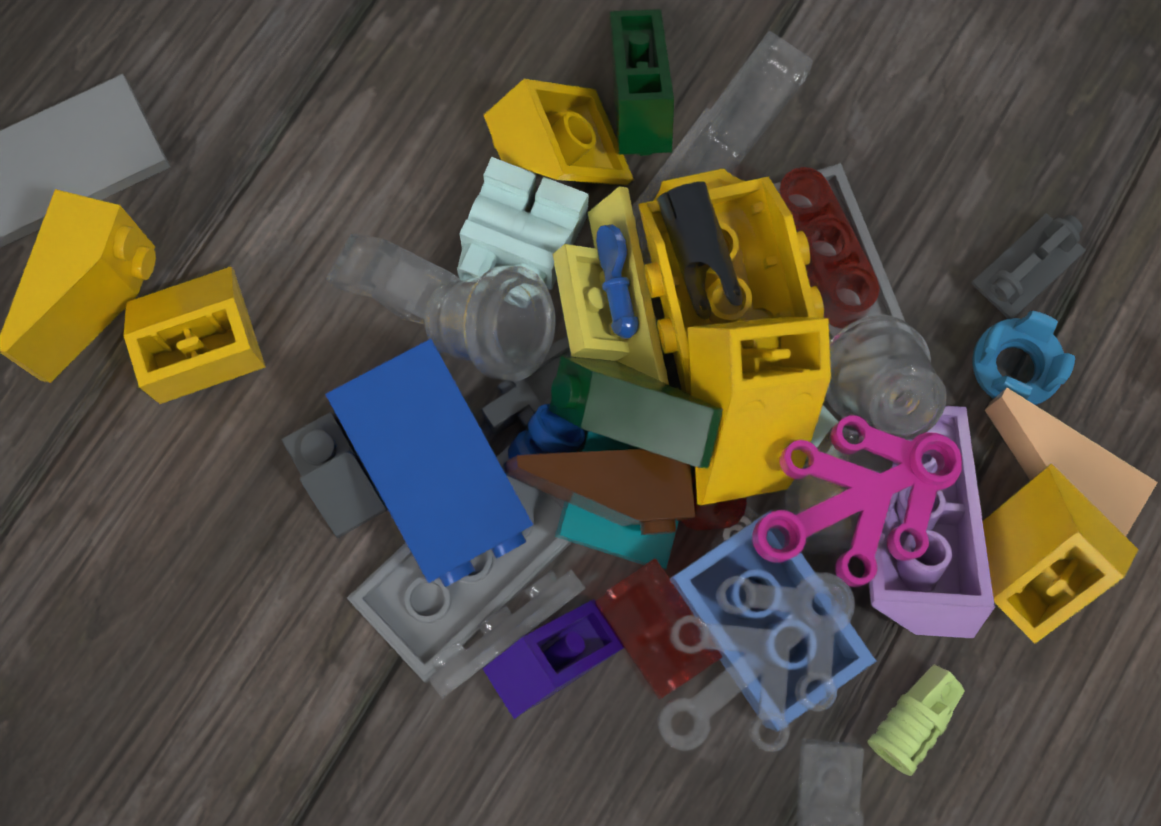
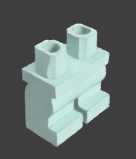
(508, 234)

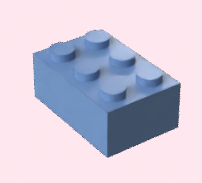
(738, 557)

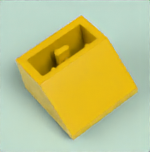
(191, 336)
(1051, 553)

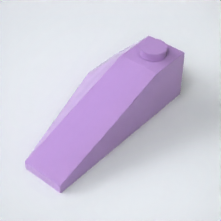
(950, 584)

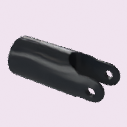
(698, 243)

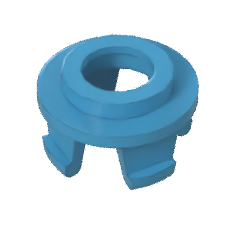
(1036, 338)

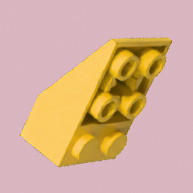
(771, 392)

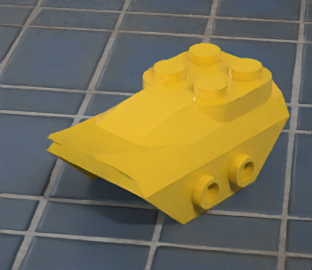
(763, 251)

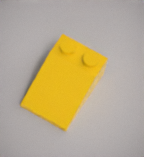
(74, 282)

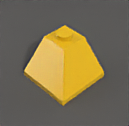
(557, 133)

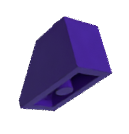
(552, 658)

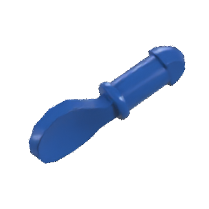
(612, 255)

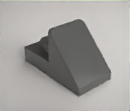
(333, 475)

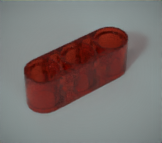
(828, 223)

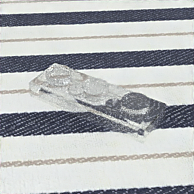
(502, 631)

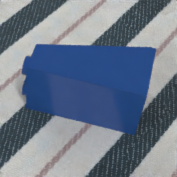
(431, 463)

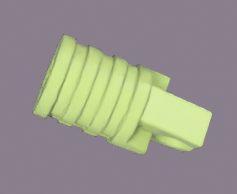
(917, 720)

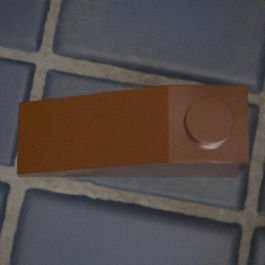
(615, 485)

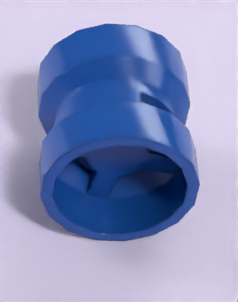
(547, 435)

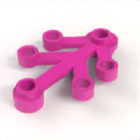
(866, 492)

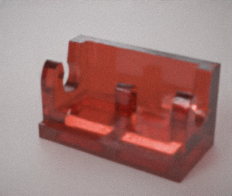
(642, 616)

